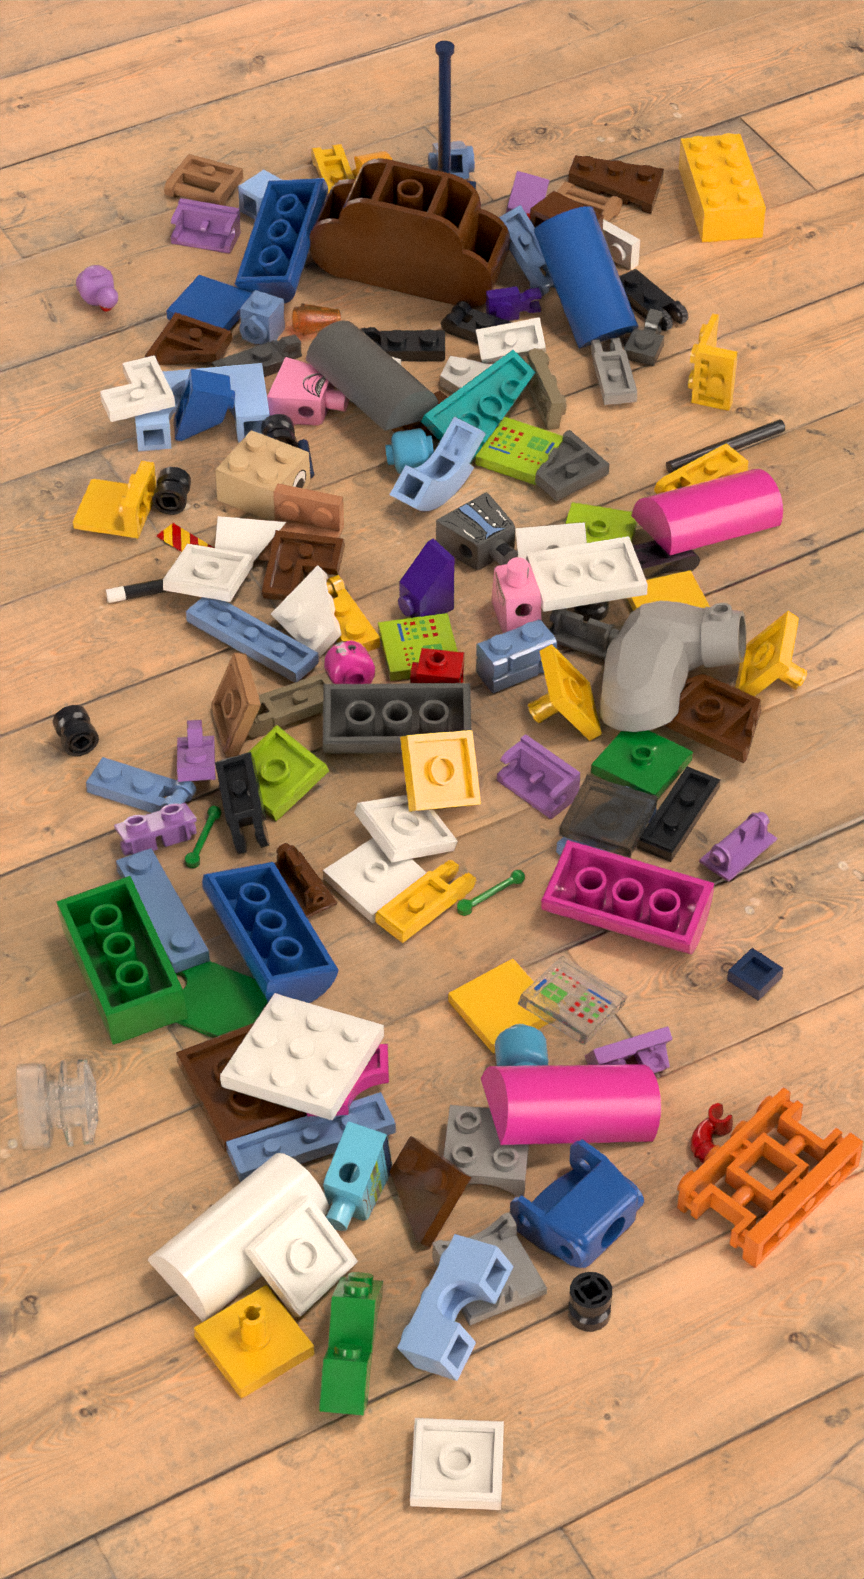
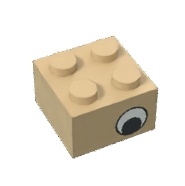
(254, 470)

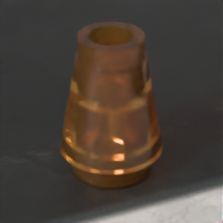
(312, 318)

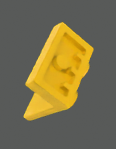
(713, 371)
(118, 506)

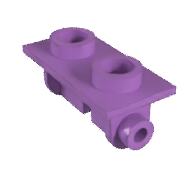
(172, 822)
(739, 847)

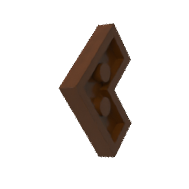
(296, 554)

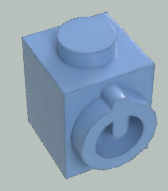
(461, 159)
(262, 318)

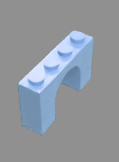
(248, 410)

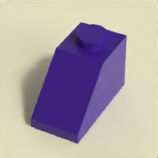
(428, 583)

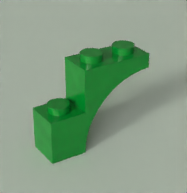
(350, 1344)

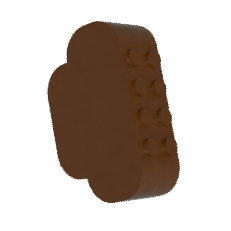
(411, 233)

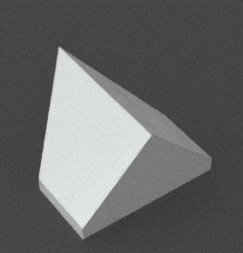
(245, 535)

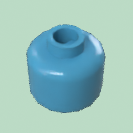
(409, 449)
(521, 1046)

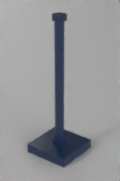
(445, 50)

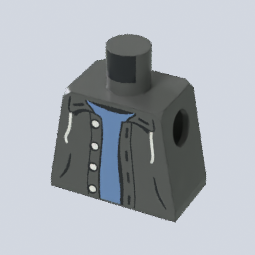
(478, 533)

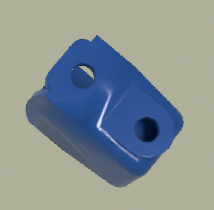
(580, 1210)

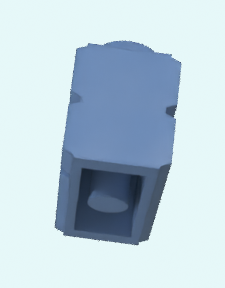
(513, 655)

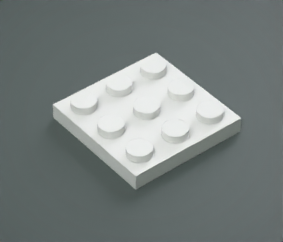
(302, 1056)

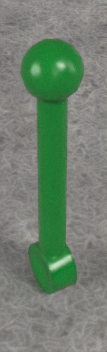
(192, 859)
(464, 906)

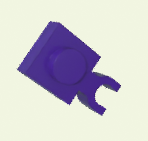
(509, 302)

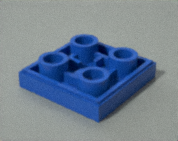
(210, 302)

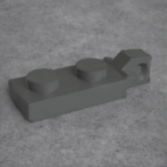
(269, 354)

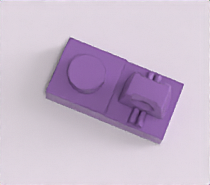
(195, 754)
(646, 1048)

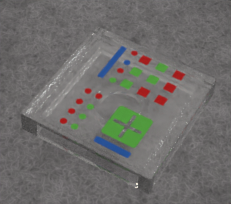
(572, 1000)

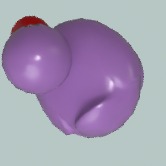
(97, 287)

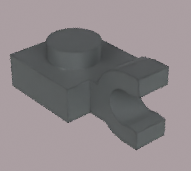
(646, 344)

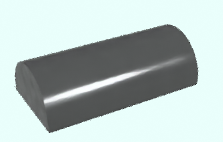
(369, 376)
(377, 715)

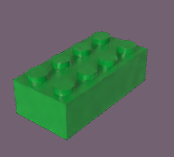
(122, 960)

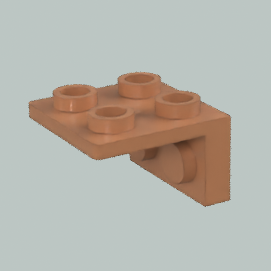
(306, 513)

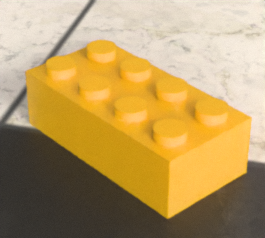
(721, 188)

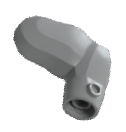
(653, 655)

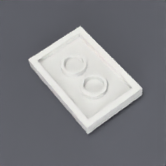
(587, 573)

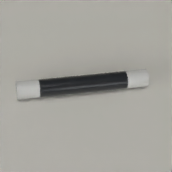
(135, 590)

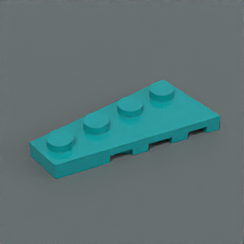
(483, 399)

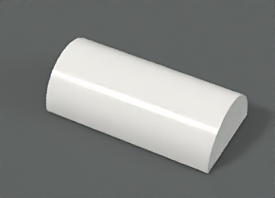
(208, 1256)

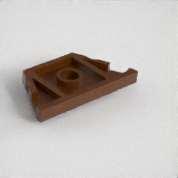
(717, 716)

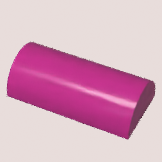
(711, 511)
(629, 897)
(573, 1103)

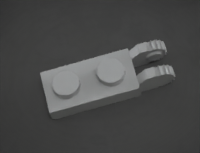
(613, 373)

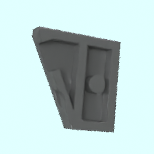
(570, 467)

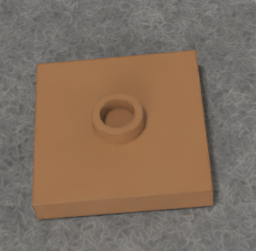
(235, 704)

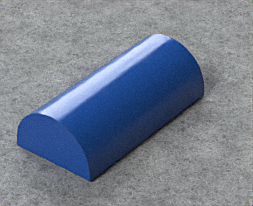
(281, 237)
(585, 276)
(271, 932)

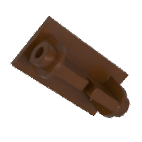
(303, 881)

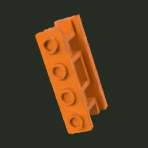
(792, 1198)

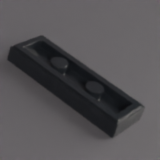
(678, 814)

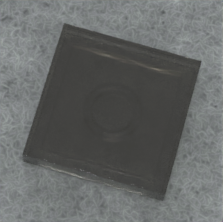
(608, 816)

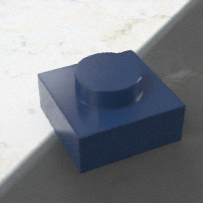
(755, 974)

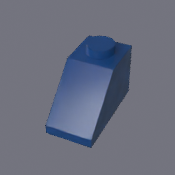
(202, 403)

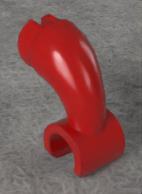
(702, 1136)

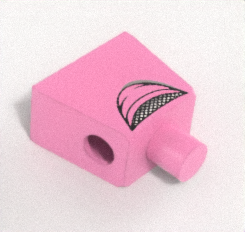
(303, 394)
(515, 586)

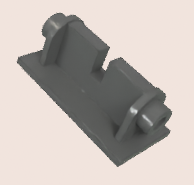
(585, 637)

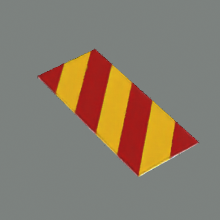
(179, 538)

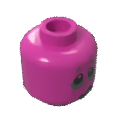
(349, 664)

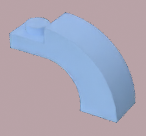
(443, 472)

